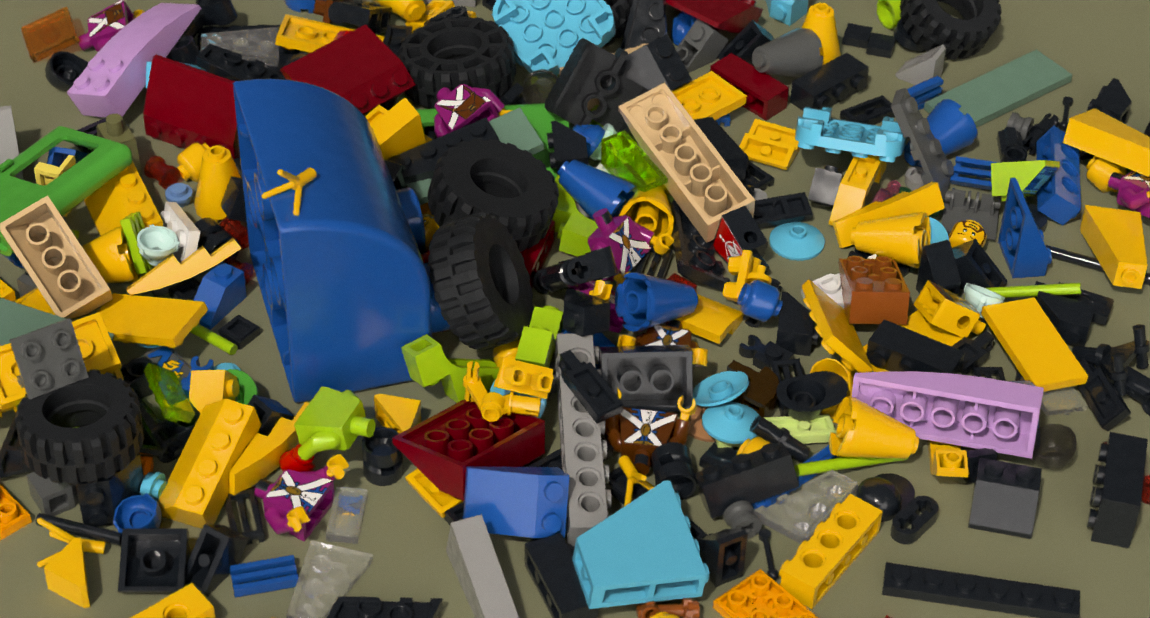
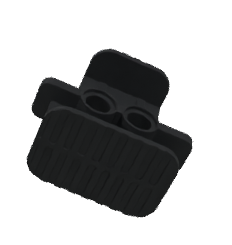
(581, 83)

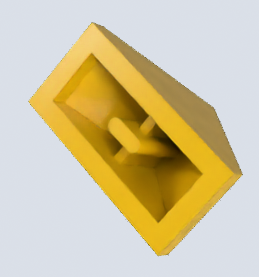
(397, 412)
(68, 575)

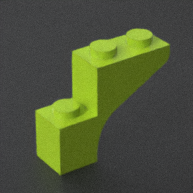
(571, 225)
(539, 339)
(429, 365)

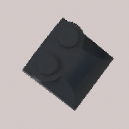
(153, 560)

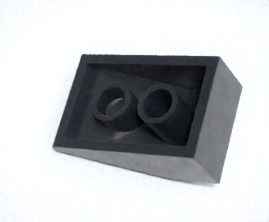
(653, 66)

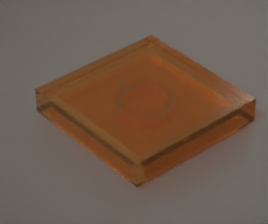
(50, 34)

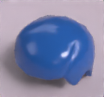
(138, 513)

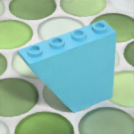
(641, 554)

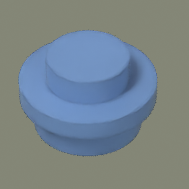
(179, 193)

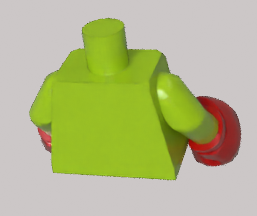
(327, 423)

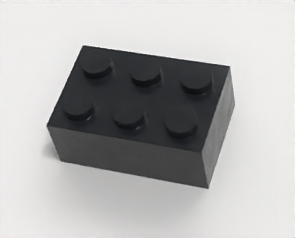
(649, 375)
(1118, 489)

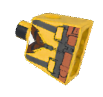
(949, 311)

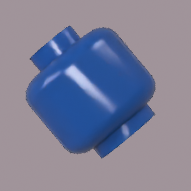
(759, 300)

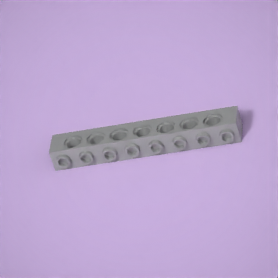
(581, 446)

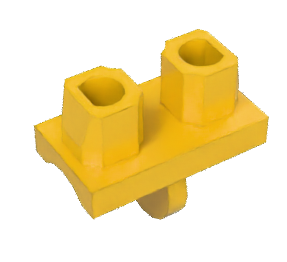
(748, 269)
(524, 378)

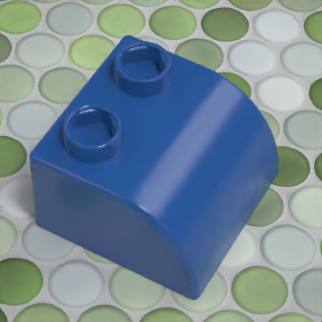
(349, 269)

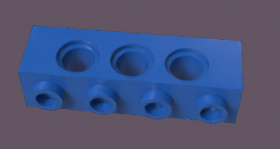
(1061, 193)

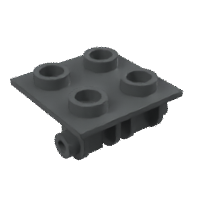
(961, 209)
(48, 358)

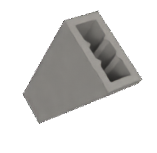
(479, 569)

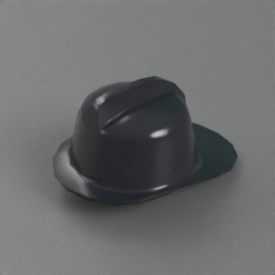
(811, 393)

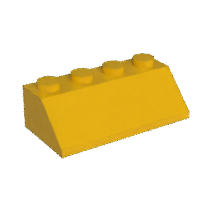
(120, 198)
(202, 471)

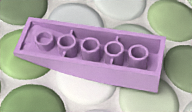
(119, 68)
(957, 408)

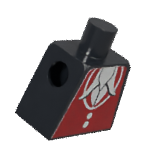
(738, 233)

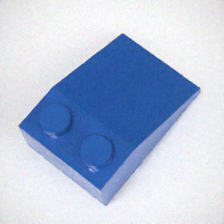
(1020, 237)
(518, 499)

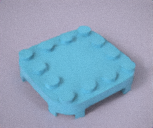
(550, 29)
(861, 139)

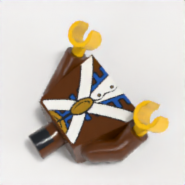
(667, 334)
(642, 431)

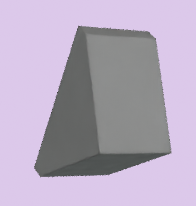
(923, 66)

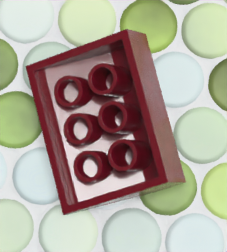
(722, 14)
(355, 69)
(190, 106)
(463, 439)

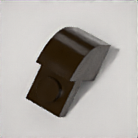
(761, 389)

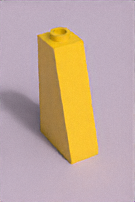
(399, 129)
(1109, 140)
(1117, 243)

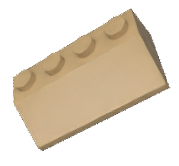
(55, 260)

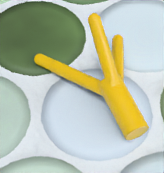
(295, 183)
(633, 477)
(91, 546)

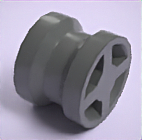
(1021, 124)
(741, 516)

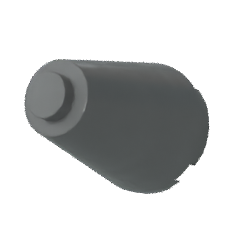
(789, 54)

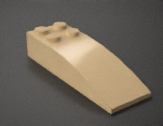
(694, 168)

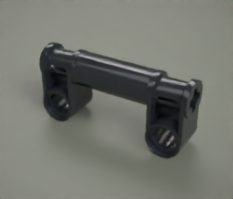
(211, 13)
(575, 271)
(169, 435)

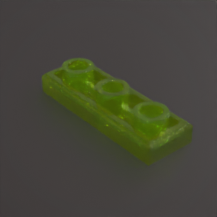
(169, 394)

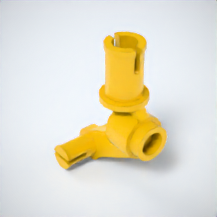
(494, 404)

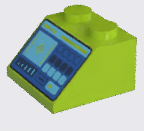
(1029, 174)

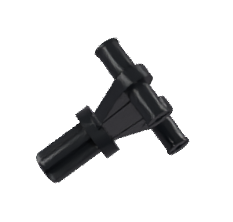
(1116, 359)

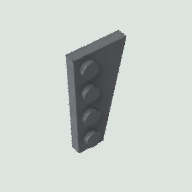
(922, 141)

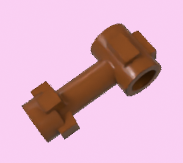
(687, 609)

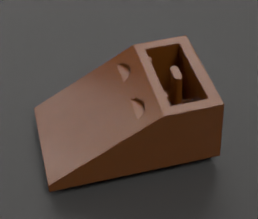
(873, 290)

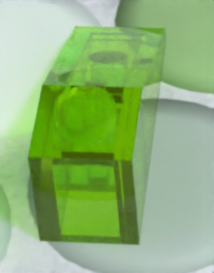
(629, 162)

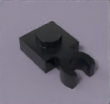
(762, 353)

